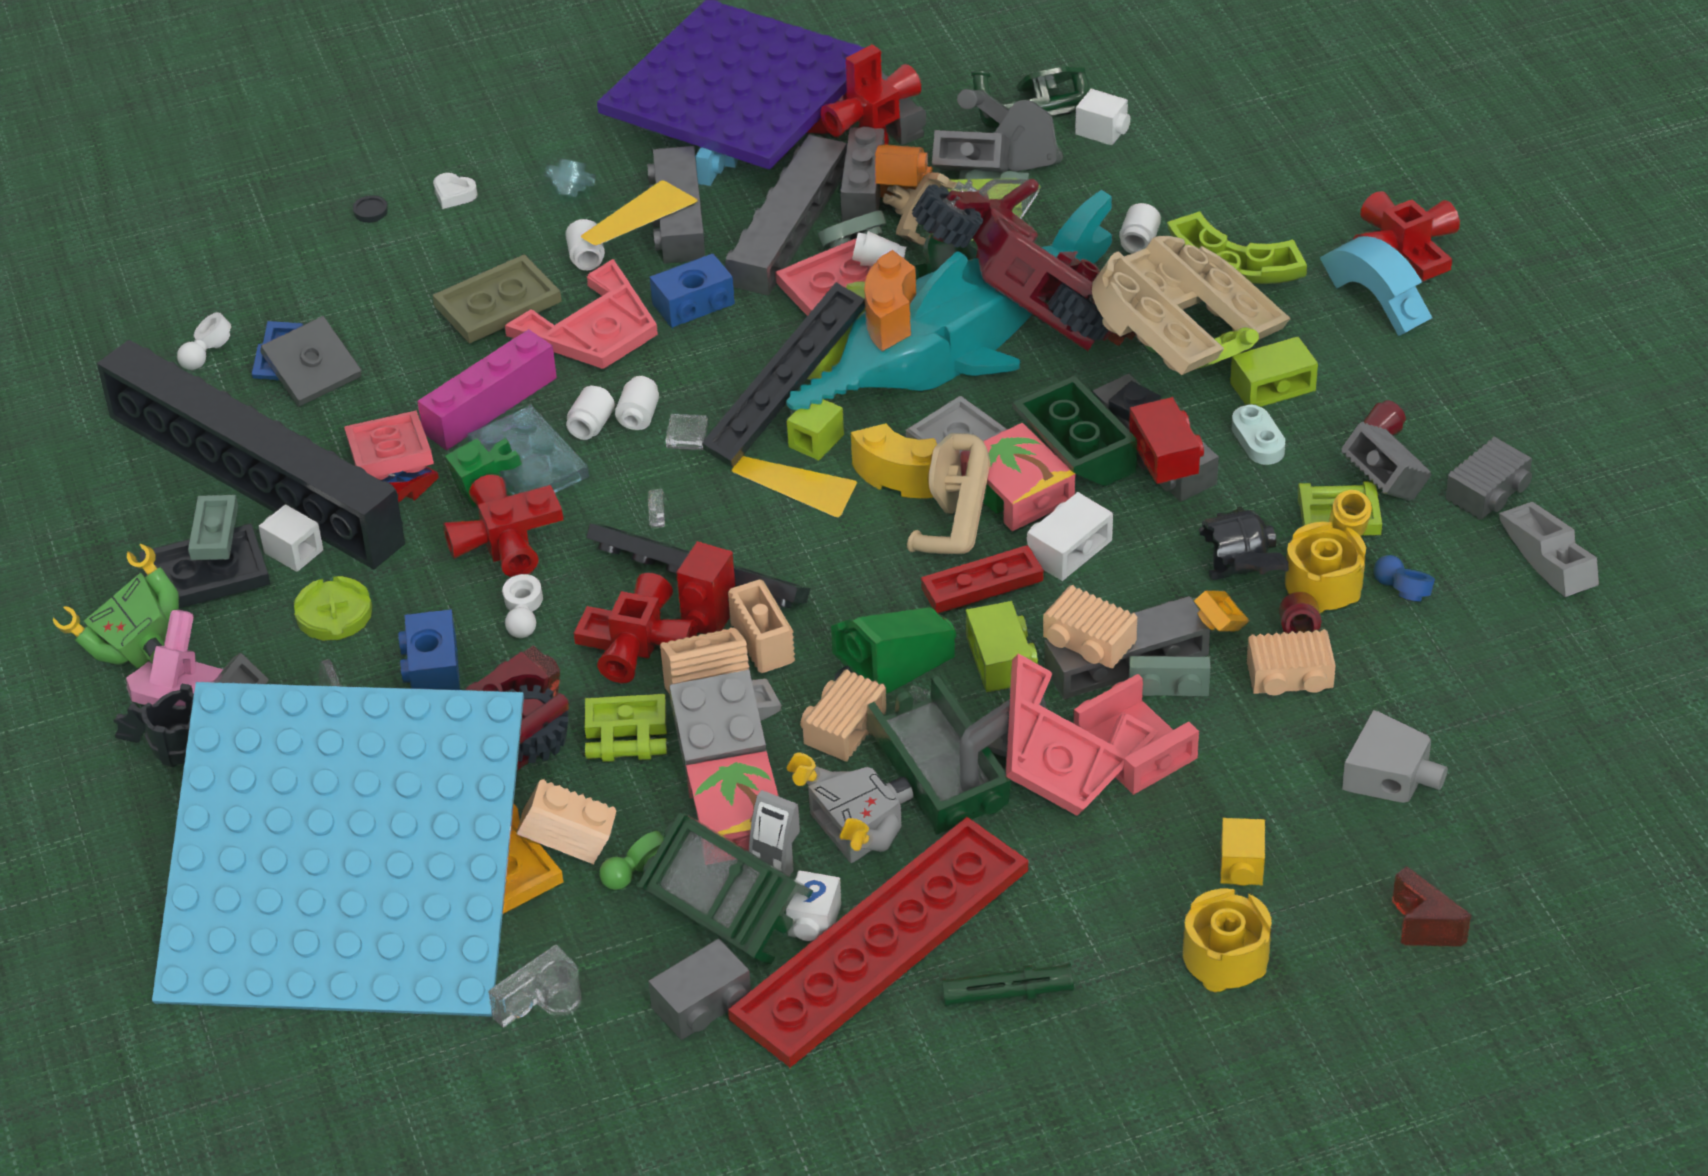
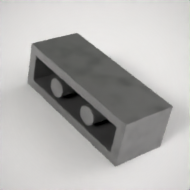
(858, 187)

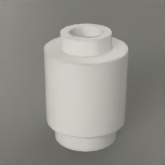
(1139, 227)
(581, 252)
(637, 403)
(590, 412)

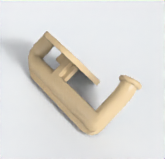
(950, 486)

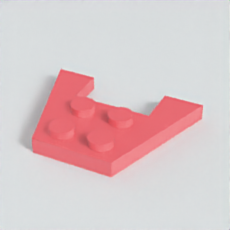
(601, 329)
(1056, 755)

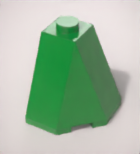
(894, 645)

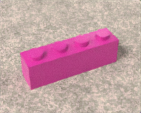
(487, 389)

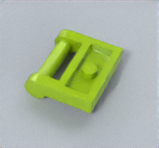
(1318, 501)

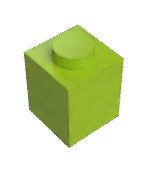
(815, 429)

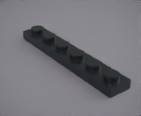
(784, 374)
(649, 550)

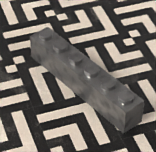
(787, 214)

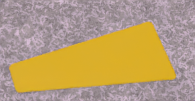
(649, 206)
(809, 487)

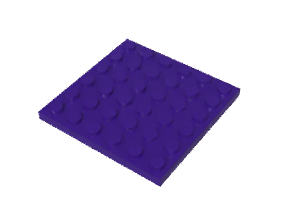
(733, 83)

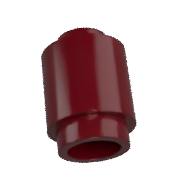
(1296, 604)

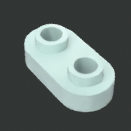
(1258, 434)

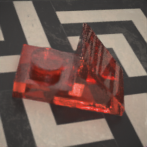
(1430, 914)

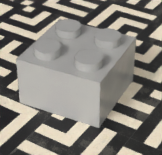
(717, 717)

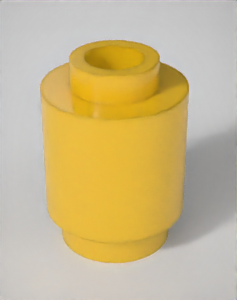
(1351, 510)

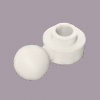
(210, 333)
(521, 596)

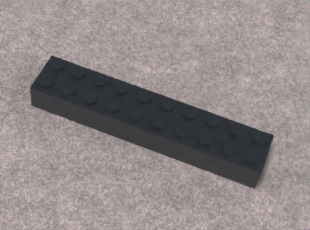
(252, 452)

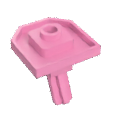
(170, 665)

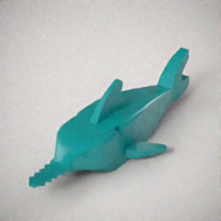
(953, 323)

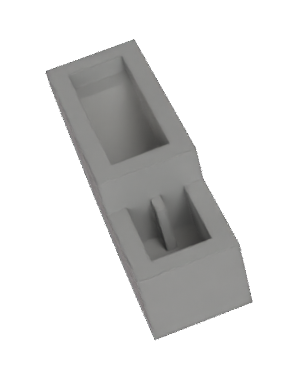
(1551, 548)

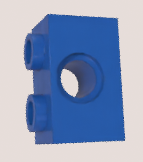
(692, 290)
(430, 651)

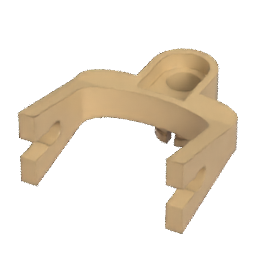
(905, 200)

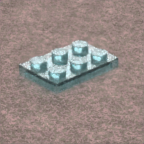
(542, 451)

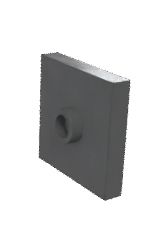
(310, 361)

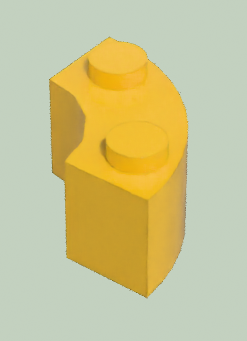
(893, 460)

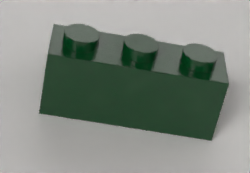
(1080, 431)

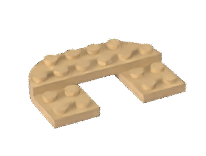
(1154, 286)

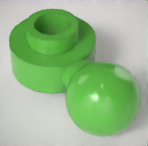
(618, 872)

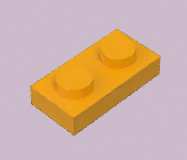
(1220, 611)

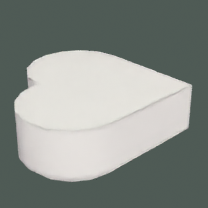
(454, 190)

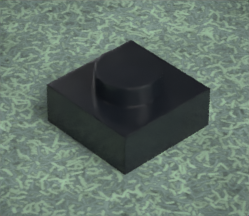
(1130, 396)

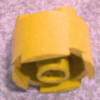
(1326, 564)
(1226, 939)

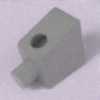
(1391, 761)

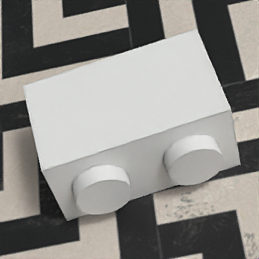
(1070, 535)

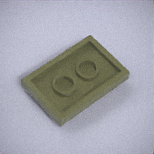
(496, 298)

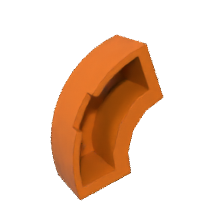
(900, 167)
(888, 298)

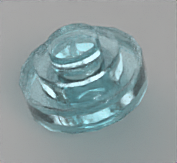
(569, 177)

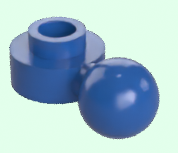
(1410, 583)

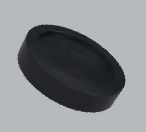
(370, 209)

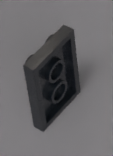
(212, 579)

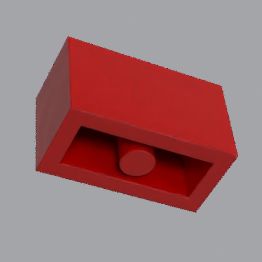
(1166, 440)
(705, 585)

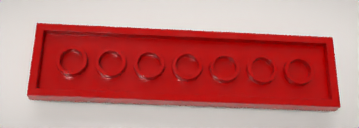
(877, 941)

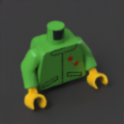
(131, 620)

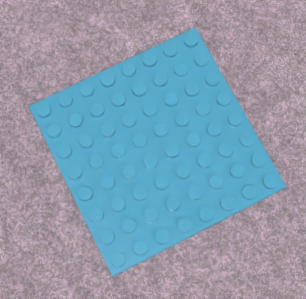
(340, 849)

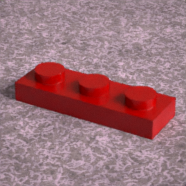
(982, 579)

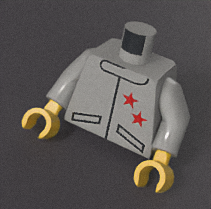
(852, 806)

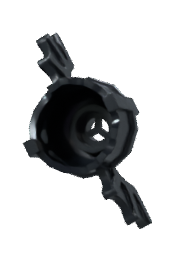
(1241, 542)
(164, 725)

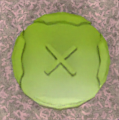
(333, 608)

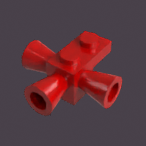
(870, 97)
(1410, 231)
(504, 524)
(632, 627)

